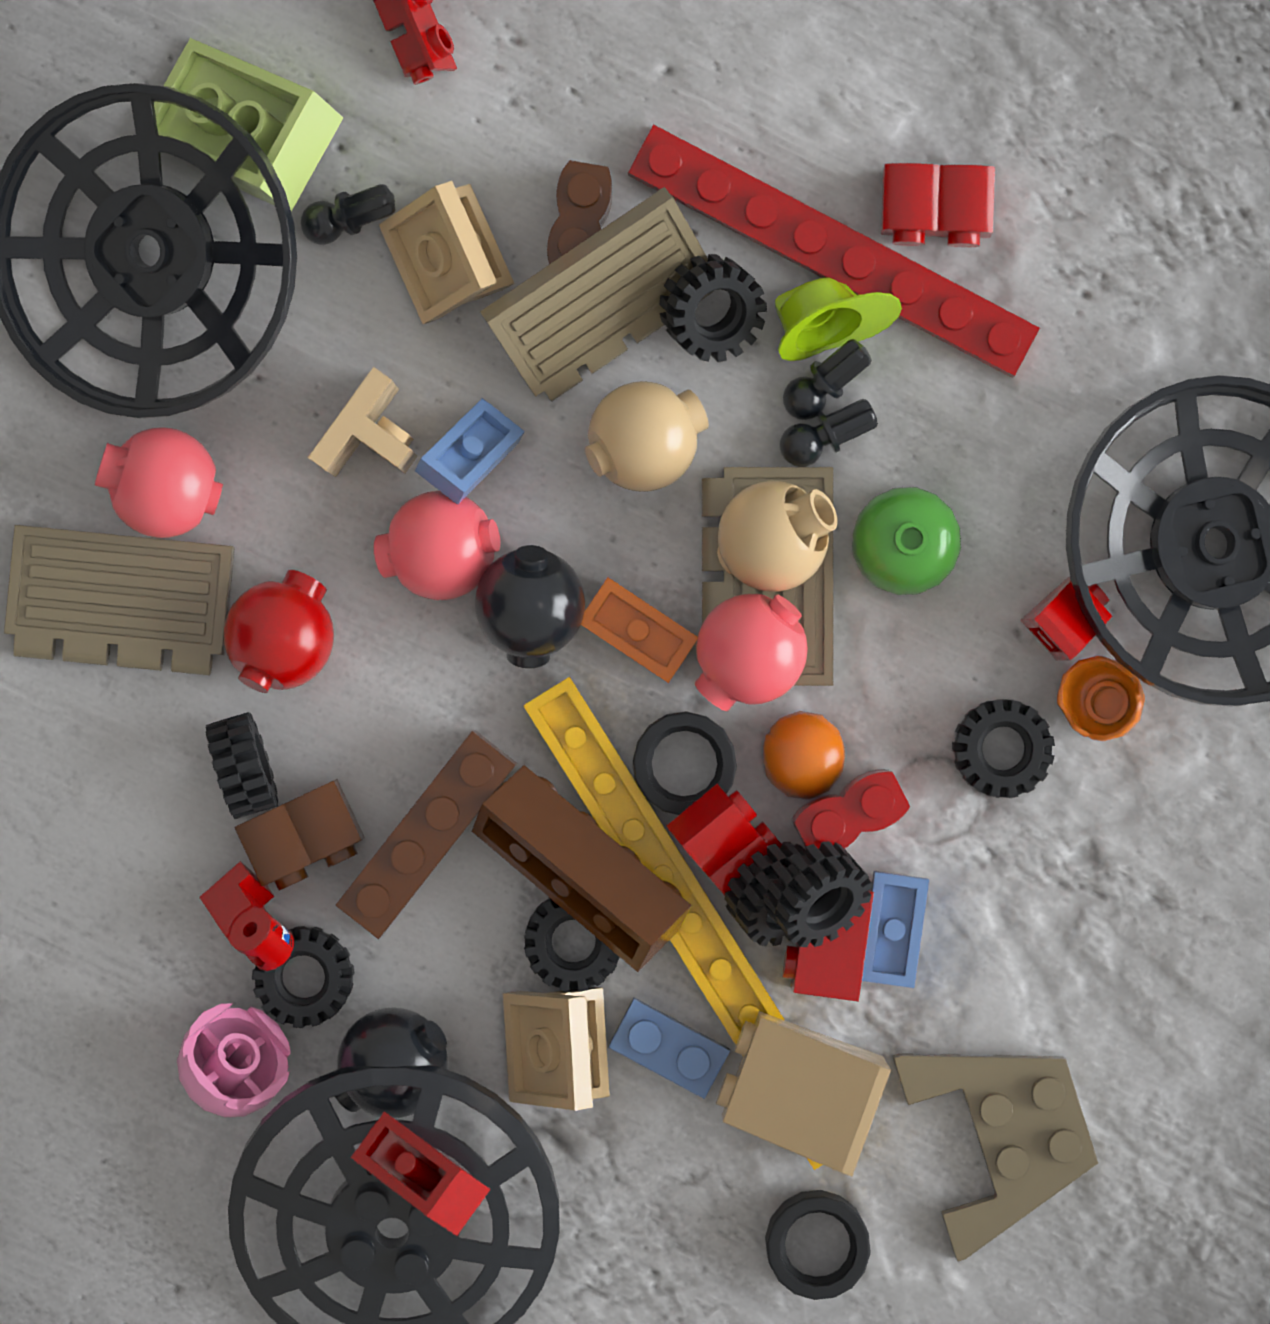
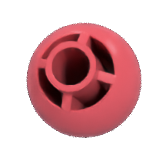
(160, 482)
(437, 546)
(750, 650)

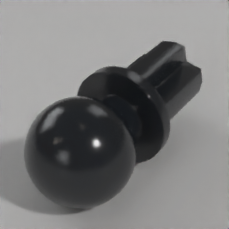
(324, 221)
(807, 395)
(803, 443)

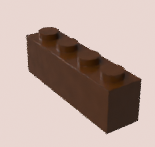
(426, 834)
(581, 867)

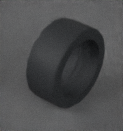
(664, 727)
(821, 1286)

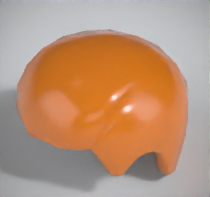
(1100, 698)
(803, 755)

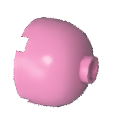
(233, 1060)

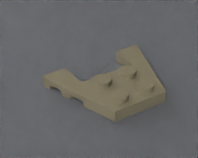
(1025, 1127)

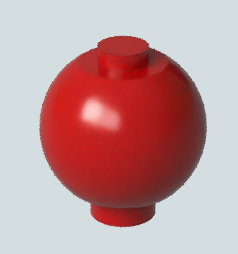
(279, 633)

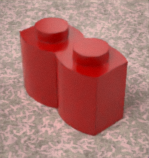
(937, 202)
(864, 805)
(720, 835)

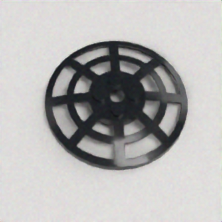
(114, 257)
(1179, 540)
(364, 1201)

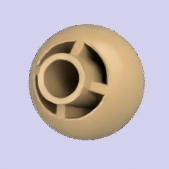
(644, 435)
(775, 535)

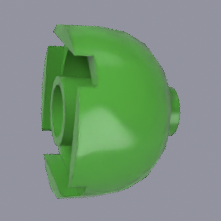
(906, 541)

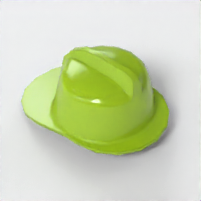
(828, 314)

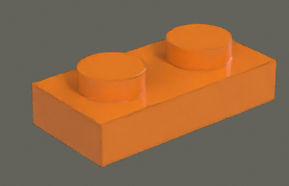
(638, 630)

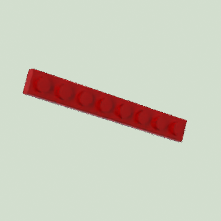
(832, 250)

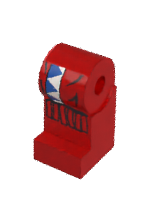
(239, 911)

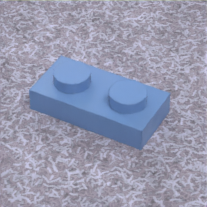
(469, 451)
(895, 929)
(669, 1048)

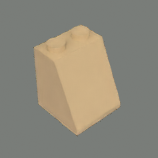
(804, 1091)

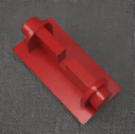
(426, 43)

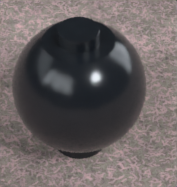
(529, 605)
(390, 1040)

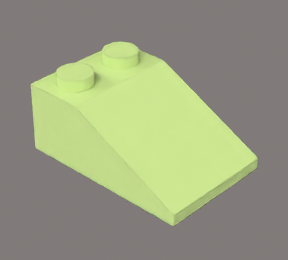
(281, 116)

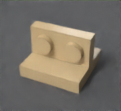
(445, 251)
(358, 425)
(556, 1048)

